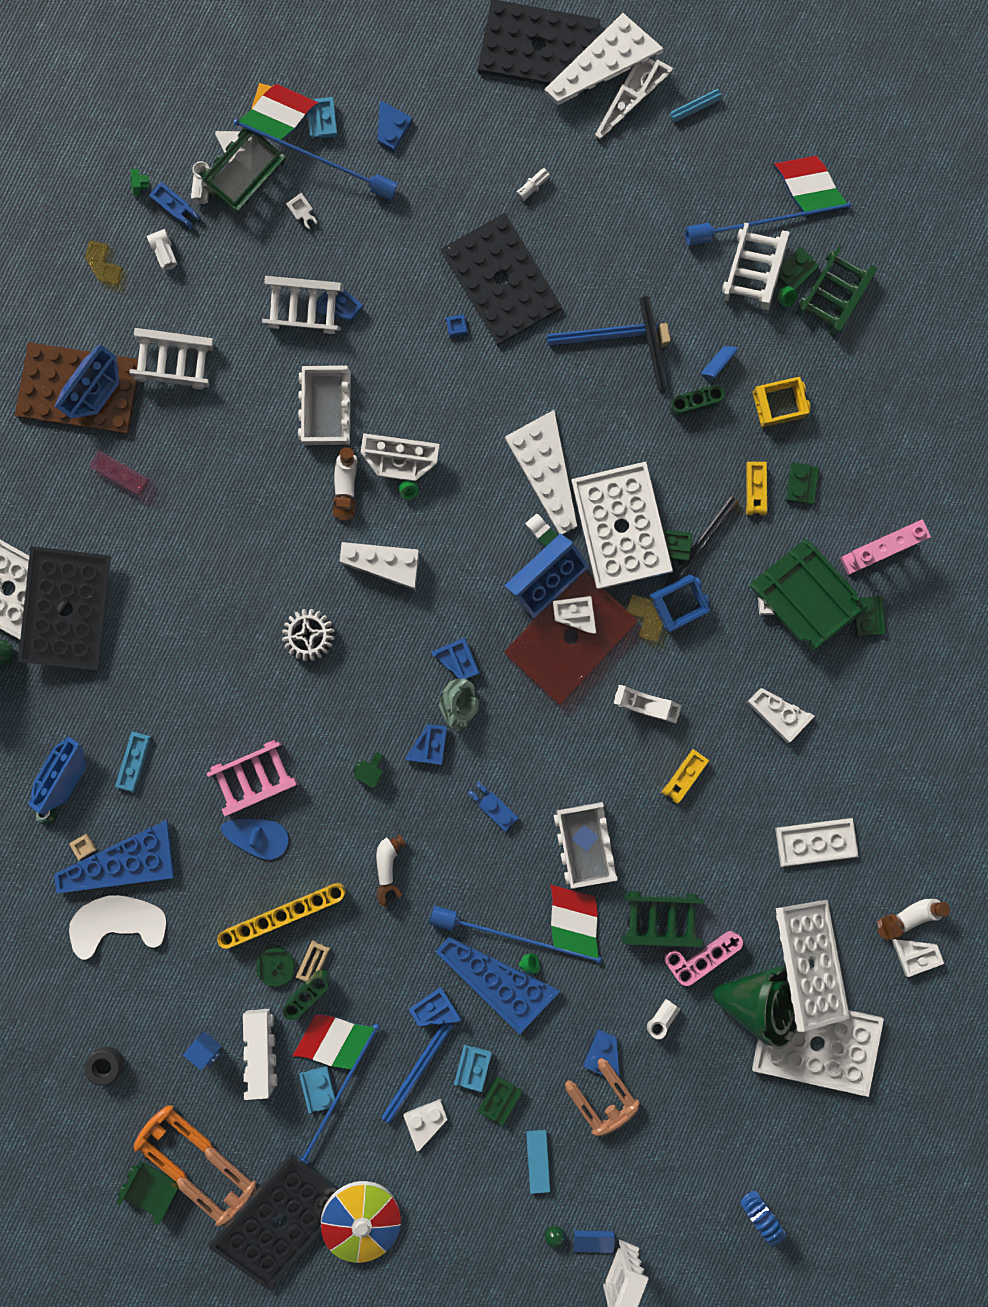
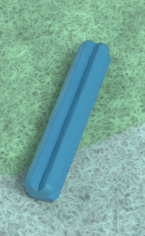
(696, 105)

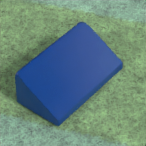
(719, 362)
(594, 1241)

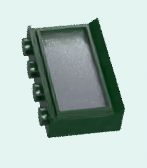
(241, 170)

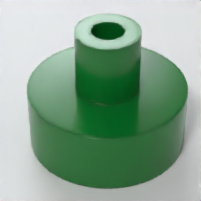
(787, 296)
(408, 489)
(530, 963)

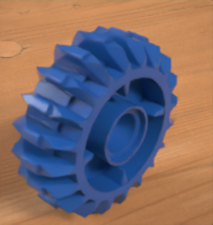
(763, 1218)

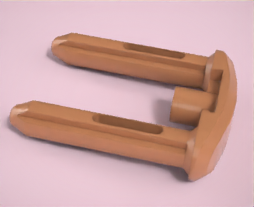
(616, 1118)
(232, 1200)

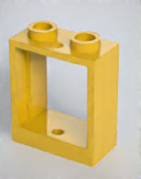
(762, 406)

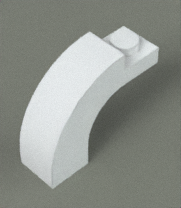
(647, 704)

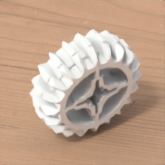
(306, 626)

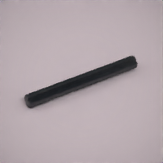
(653, 343)

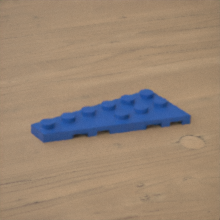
(133, 860)
(507, 990)

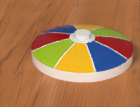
(360, 1222)

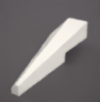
(640, 83)

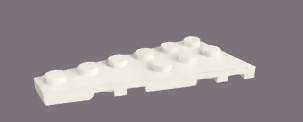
(606, 57)
(542, 461)

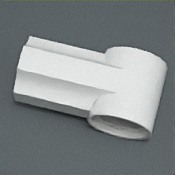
(199, 193)
(161, 246)
(664, 1016)

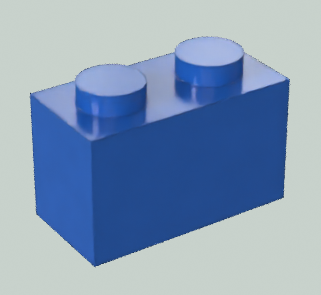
(203, 1051)

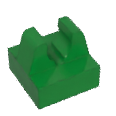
(138, 181)

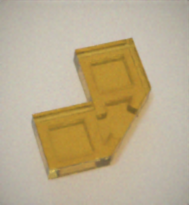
(96, 257)
(644, 609)

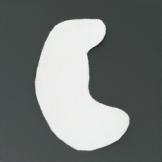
(115, 915)

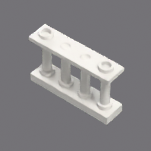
(769, 278)
(313, 287)
(165, 340)

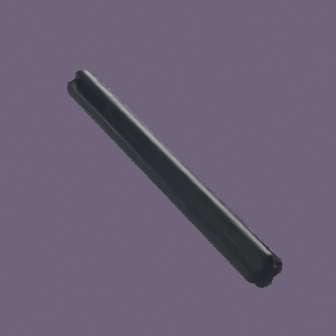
(703, 540)

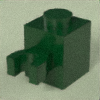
(369, 772)

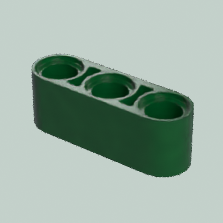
(703, 394)
(302, 1002)

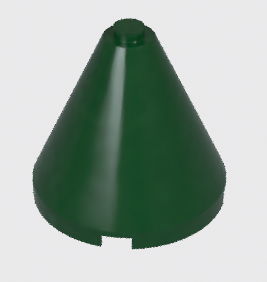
(761, 1005)

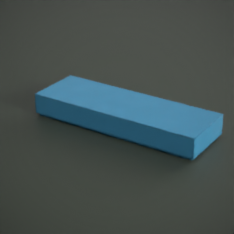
(133, 762)
(538, 1161)

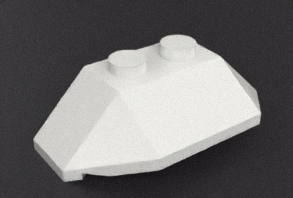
(398, 456)

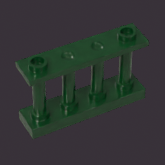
(854, 291)
(652, 937)

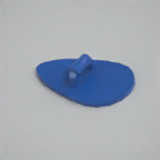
(257, 836)

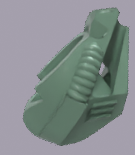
(458, 703)

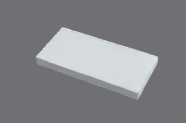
(816, 842)

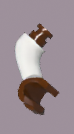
(344, 485)
(385, 856)
(916, 914)

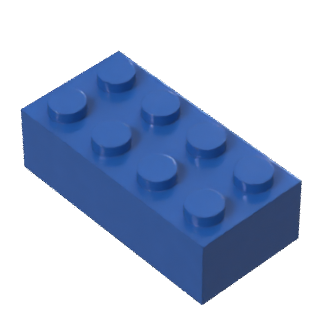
(547, 575)

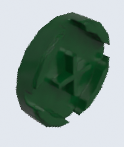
(275, 966)

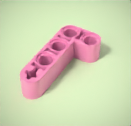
(705, 954)

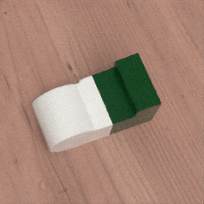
(541, 530)

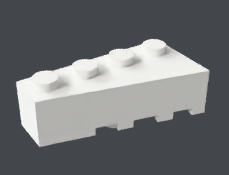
(389, 563)
(258, 1054)

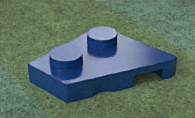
(345, 305)
(458, 659)

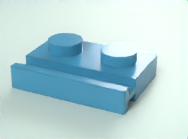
(322, 119)
(472, 1068)
(317, 1089)

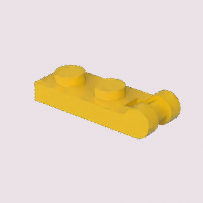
(756, 487)
(685, 775)

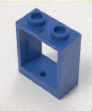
(659, 604)

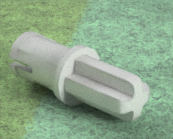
(533, 184)

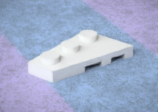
(780, 715)

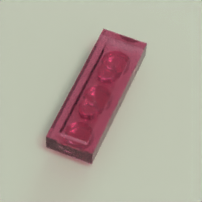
(119, 472)

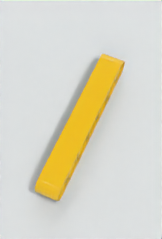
(272, 916)

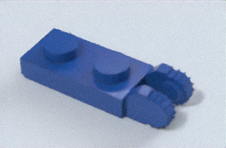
(173, 204)
(494, 807)

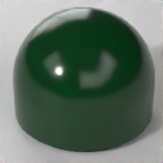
(48, 819)
(554, 1236)

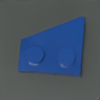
(392, 126)
(429, 746)
(434, 1010)
(603, 1047)

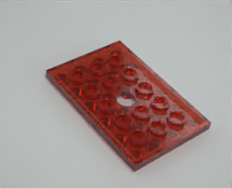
(562, 666)

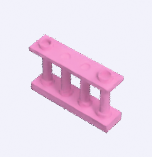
(885, 547)
(267, 790)

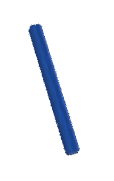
(597, 334)
(416, 1072)

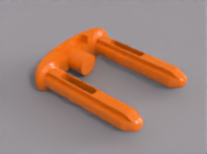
(157, 1131)

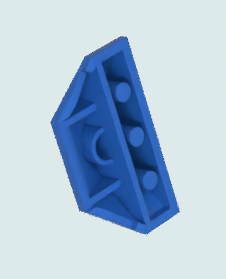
(90, 384)
(58, 776)

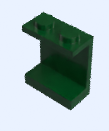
(149, 1190)

